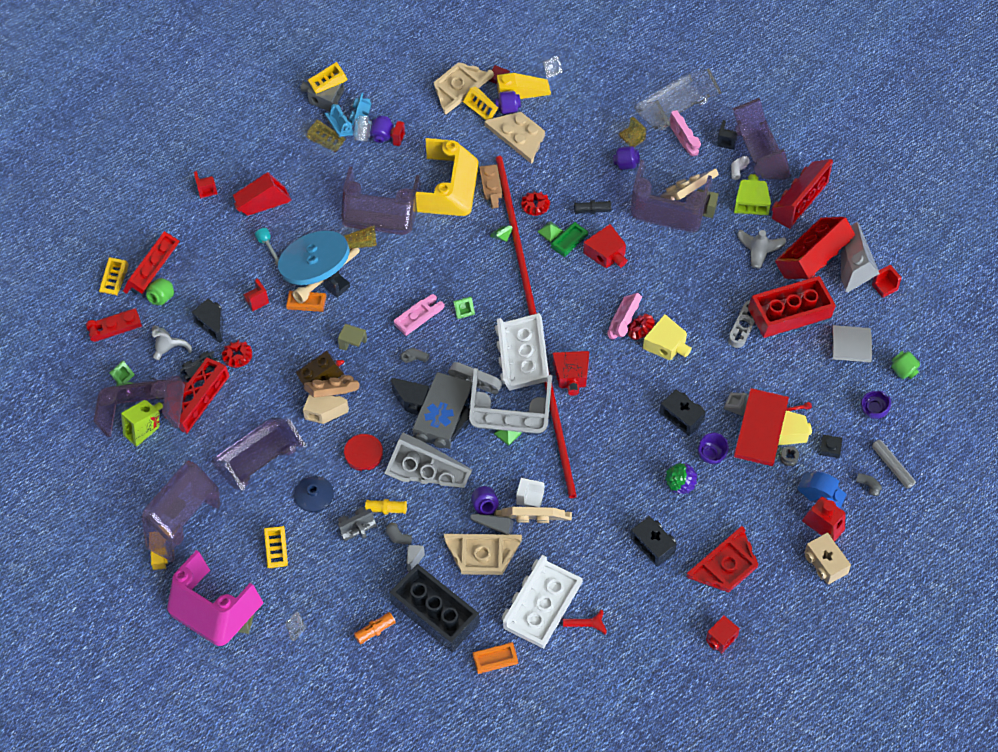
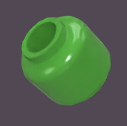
(159, 291)
(905, 365)

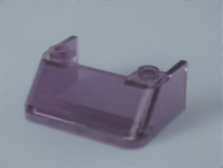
(752, 126)
(668, 212)
(384, 213)
(169, 388)
(256, 450)
(174, 506)

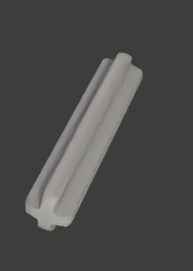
(894, 464)

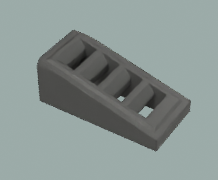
(497, 523)

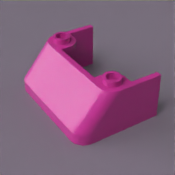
(215, 620)

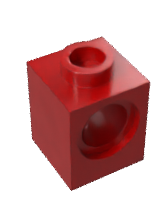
(722, 634)

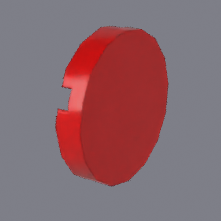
(363, 452)

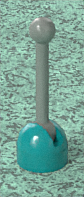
(263, 236)

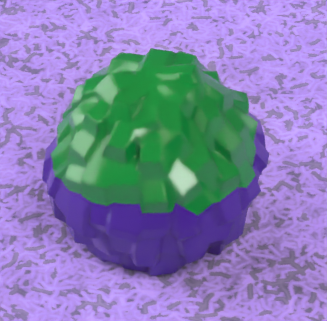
(681, 478)

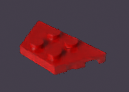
(727, 563)

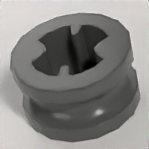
(789, 450)

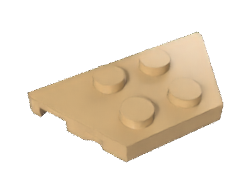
(456, 83)
(518, 132)
(684, 187)
(541, 514)
(482, 552)

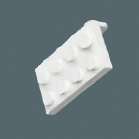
(522, 351)
(541, 602)

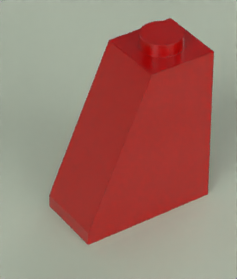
(261, 195)

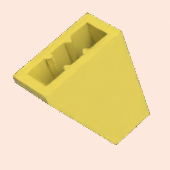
(794, 429)

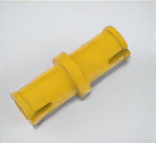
(386, 506)

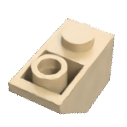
(324, 408)

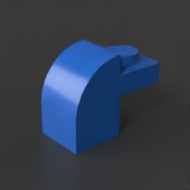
(818, 485)

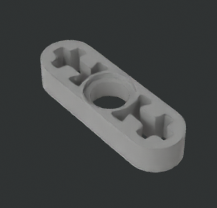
(738, 328)
(485, 381)

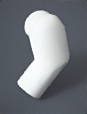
(739, 165)

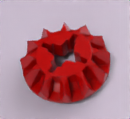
(528, 205)
(635, 331)
(237, 360)

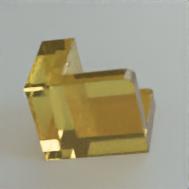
(634, 133)

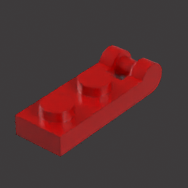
(113, 325)

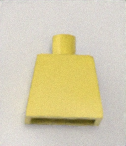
(666, 339)

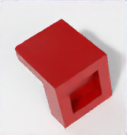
(205, 186)
(887, 281)
(257, 297)

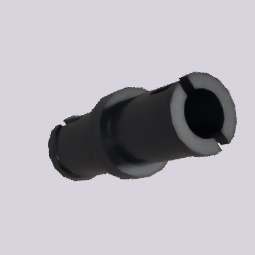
(592, 207)

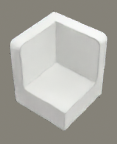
(530, 493)

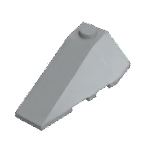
(857, 261)
(423, 463)

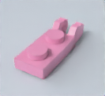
(684, 134)
(418, 314)
(624, 316)

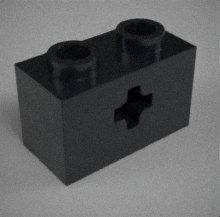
(682, 412)
(653, 540)

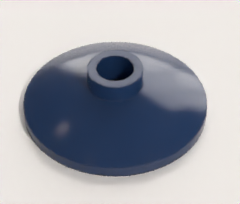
(314, 501)

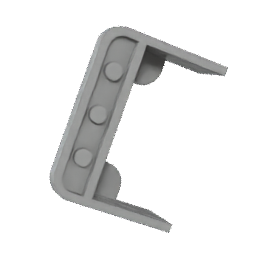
(529, 422)

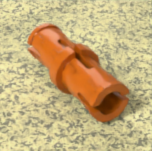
(374, 628)

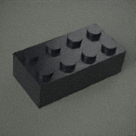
(434, 608)

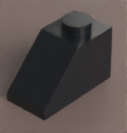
(210, 319)
(409, 394)

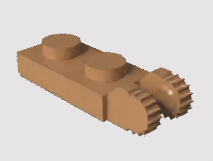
(333, 386)

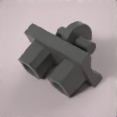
(357, 524)

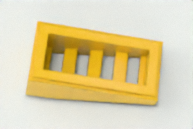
(329, 71)
(468, 100)
(111, 263)
(274, 531)

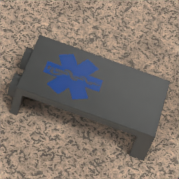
(442, 410)

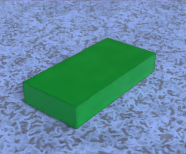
(569, 239)

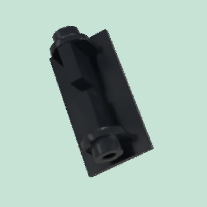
(191, 367)

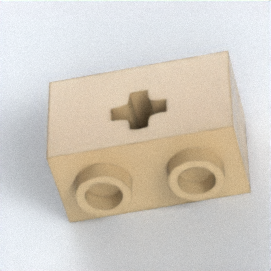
(827, 558)

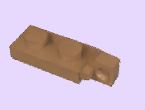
(491, 184)

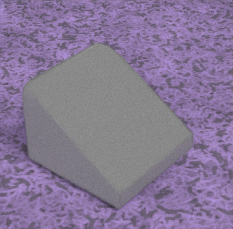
(737, 403)
(414, 556)

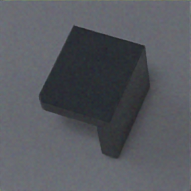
(726, 138)
(336, 284)

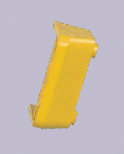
(452, 197)

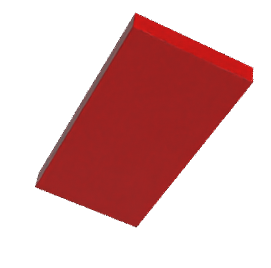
(761, 427)

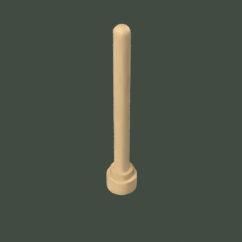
(301, 293)

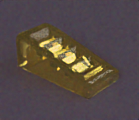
(324, 129)
(362, 238)

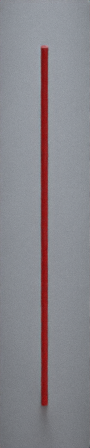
(532, 310)

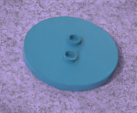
(313, 257)

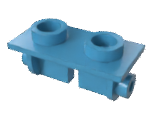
(361, 106)
(339, 121)

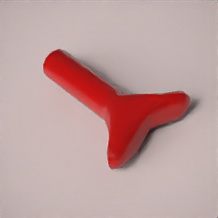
(595, 622)

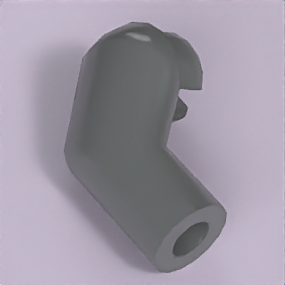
(414, 354)
(870, 481)
(396, 536)

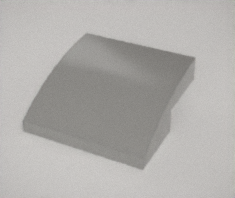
(852, 343)

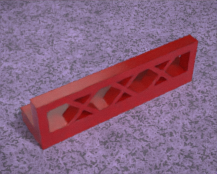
(152, 263)
(202, 395)

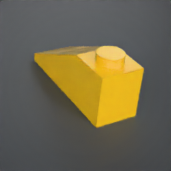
(523, 85)

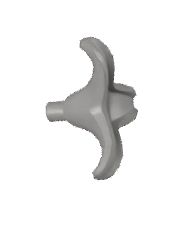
(760, 246)
(165, 342)

